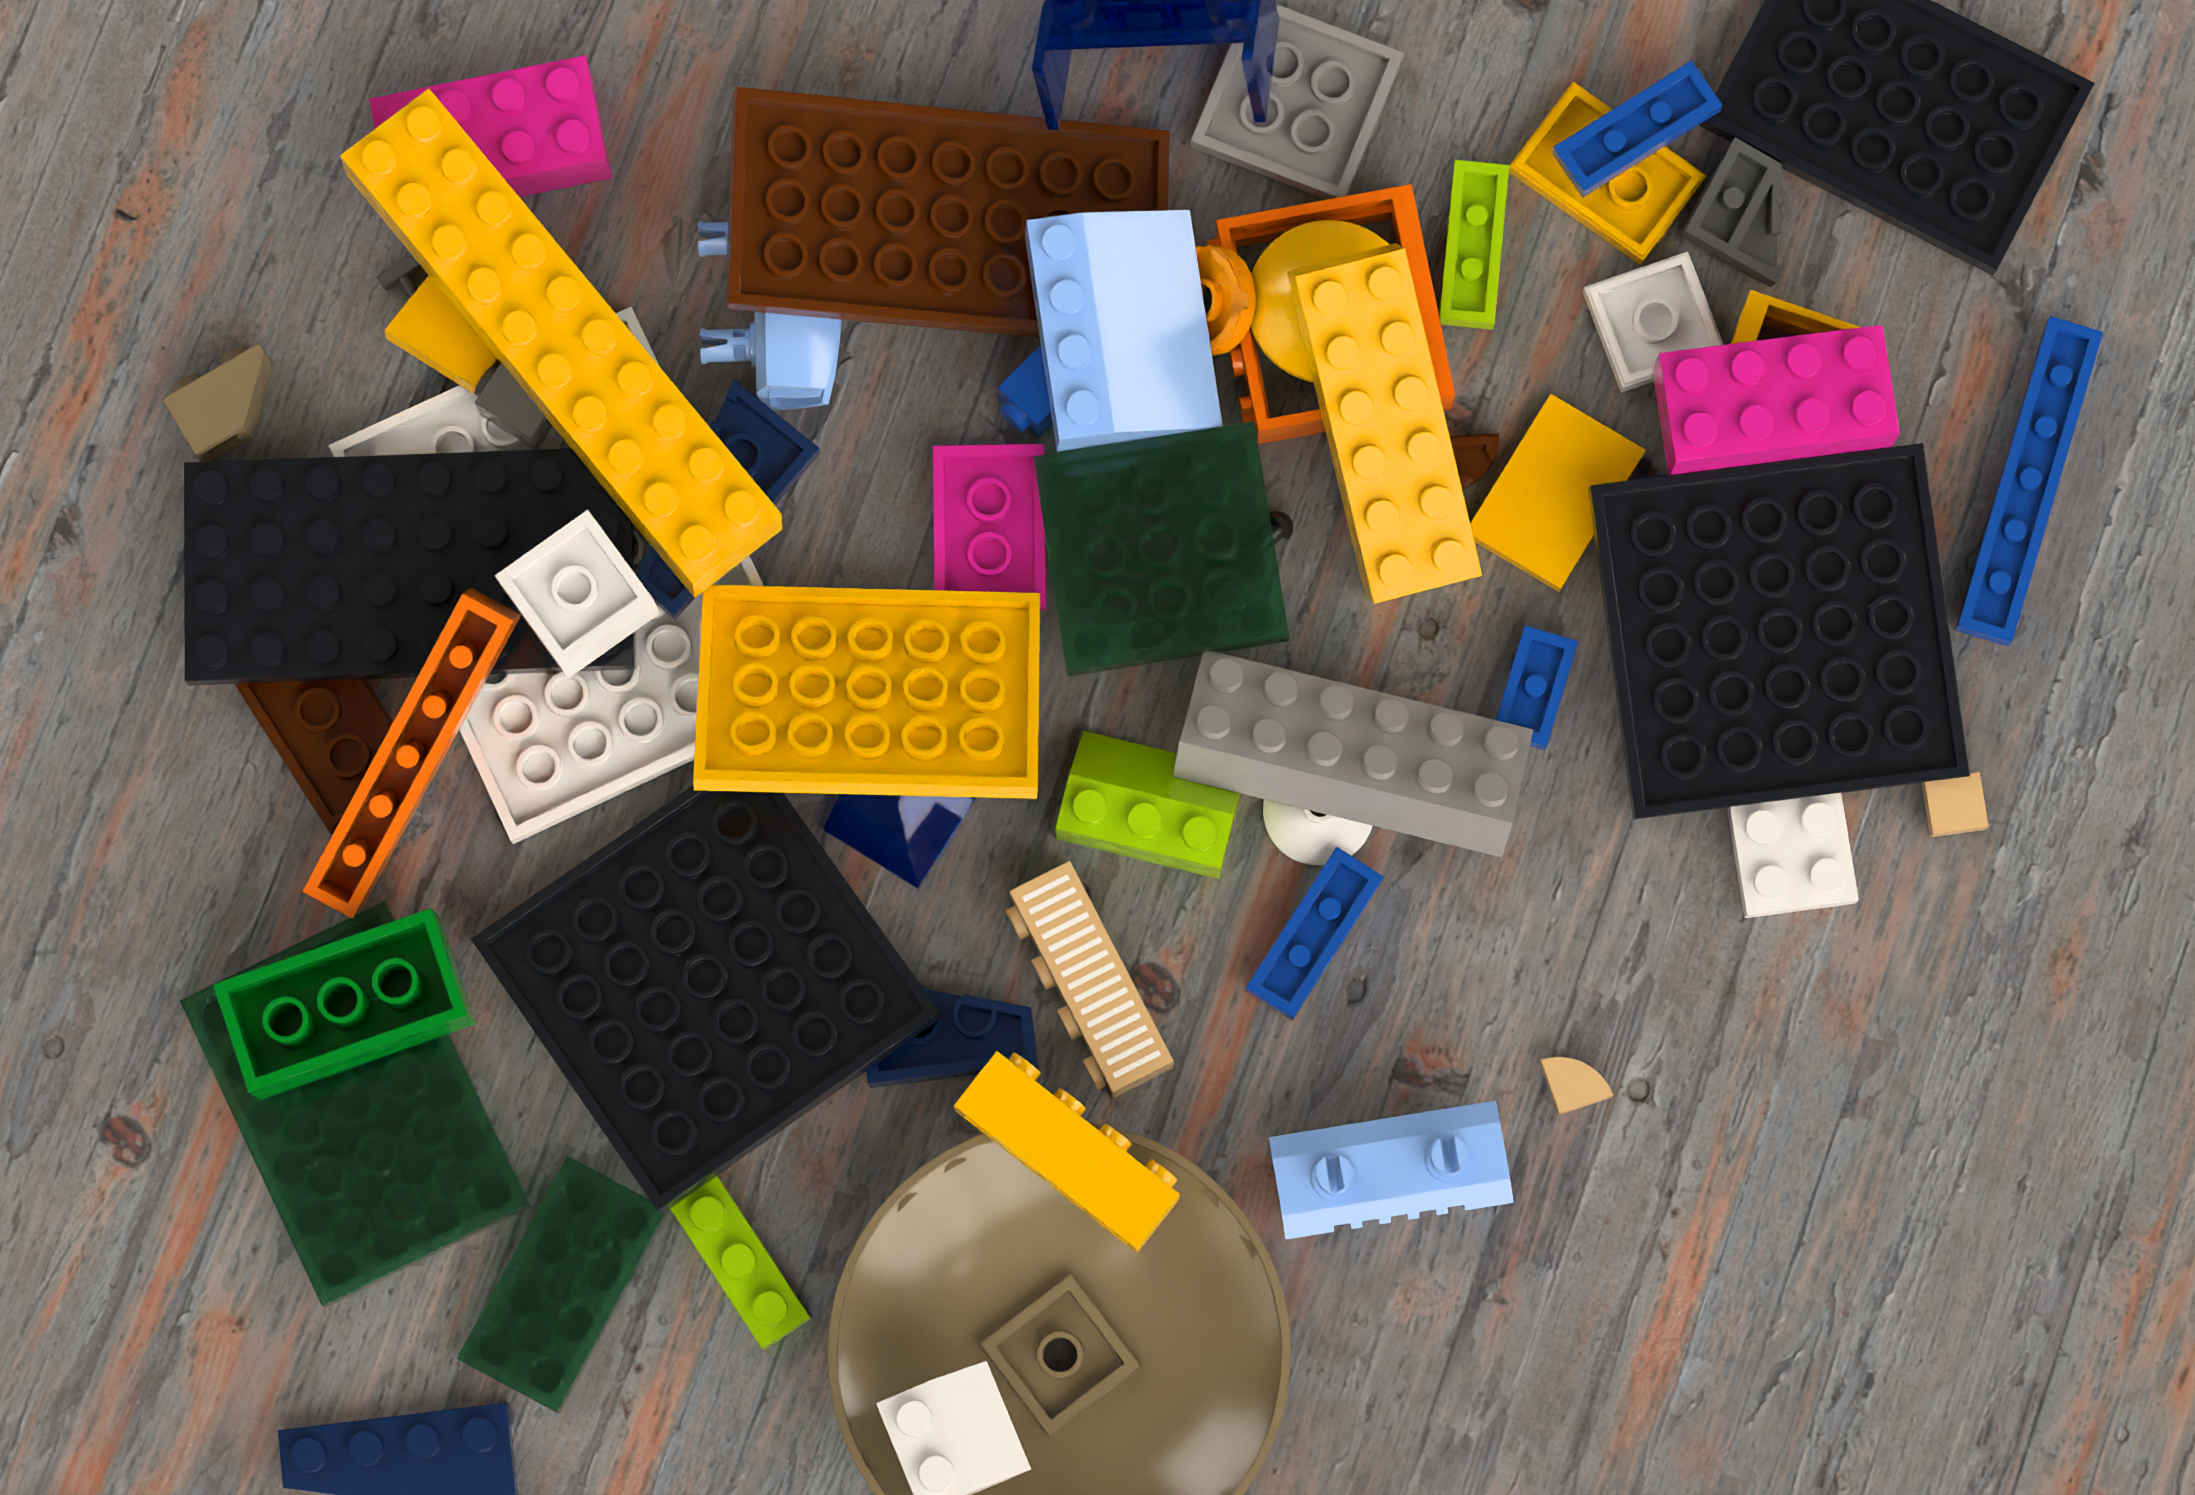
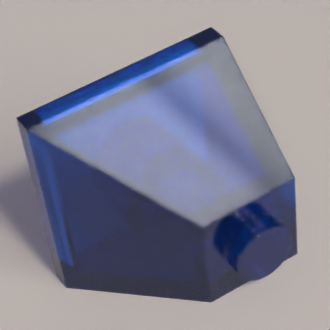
(898, 830)

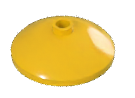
(1275, 315)

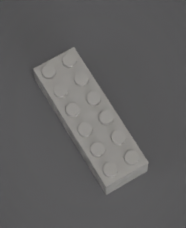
(1353, 753)

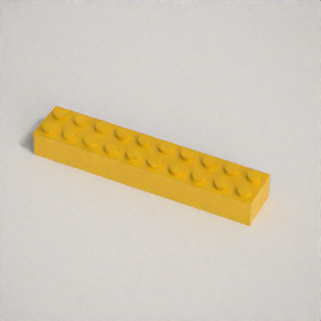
(562, 343)

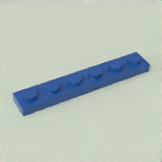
(2028, 481)

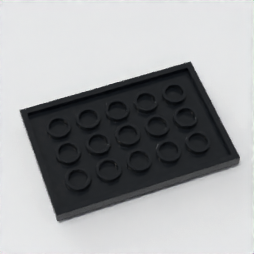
(1903, 115)

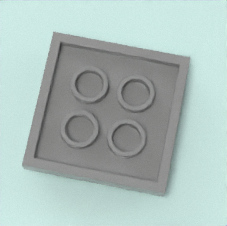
(1319, 110)

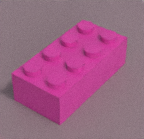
(529, 122)
(1775, 400)

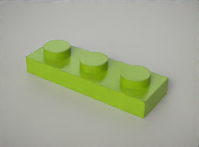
(1474, 244)
(740, 1263)

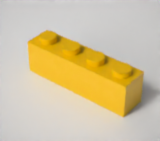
(1067, 1151)

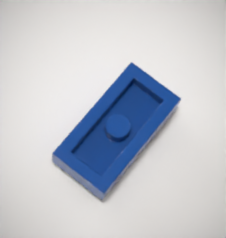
(1537, 683)

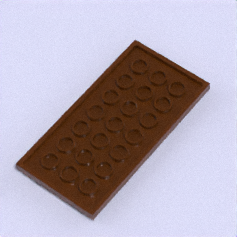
(913, 206)

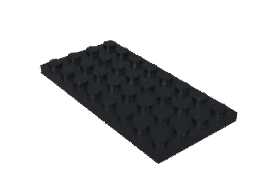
(366, 556)

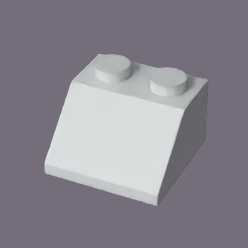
(954, 1434)

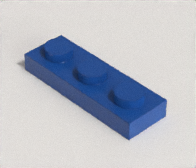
(1637, 129)
(1314, 933)

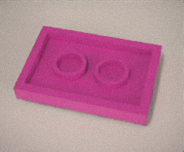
(988, 520)

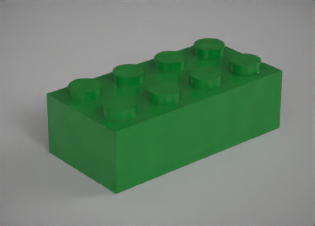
(344, 1004)

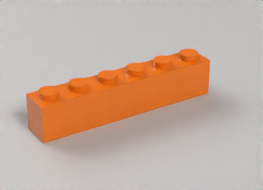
(411, 752)

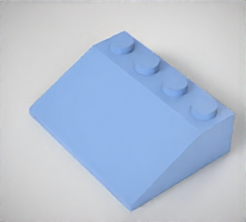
(1121, 326)

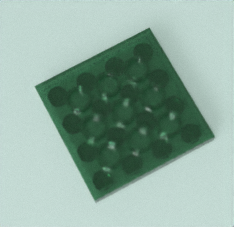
(1161, 548)

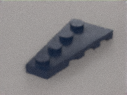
(767, 450)
(405, 1454)

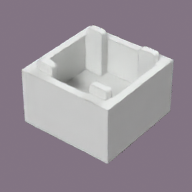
(577, 594)

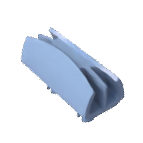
(790, 352)
(1391, 1168)

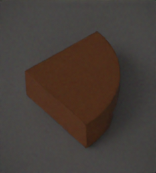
(1474, 456)

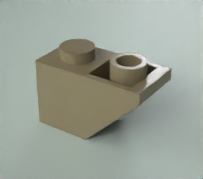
(224, 405)

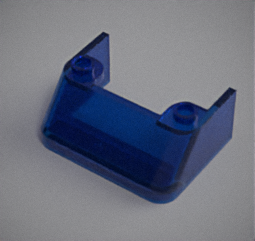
(1149, 23)

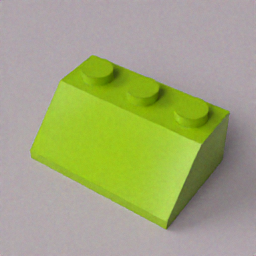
(1132, 806)

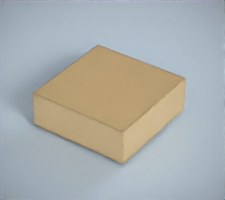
(1955, 805)

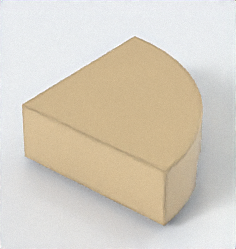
(1573, 1083)

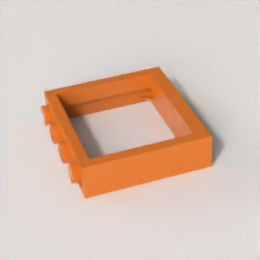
(1363, 208)

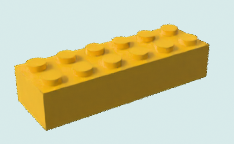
(1384, 422)

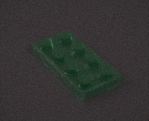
(562, 1285)

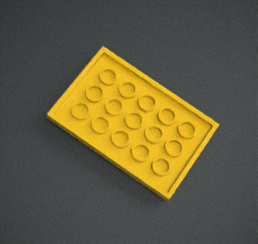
(868, 692)

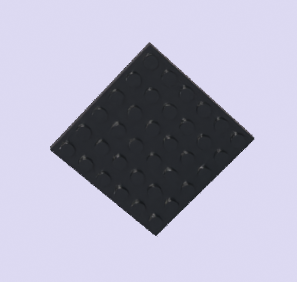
(1778, 631)
(705, 983)

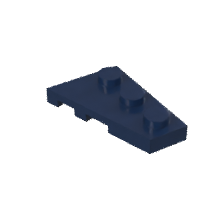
(959, 1041)

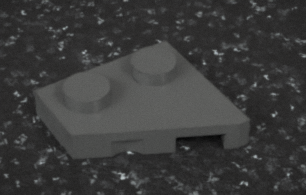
(1740, 212)

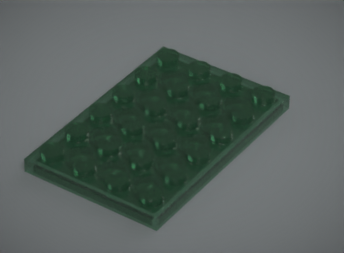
(372, 1158)

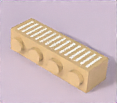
(1090, 980)

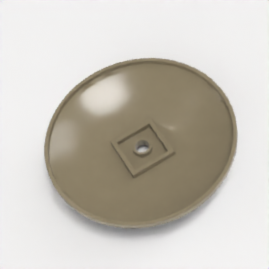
(990, 1264)

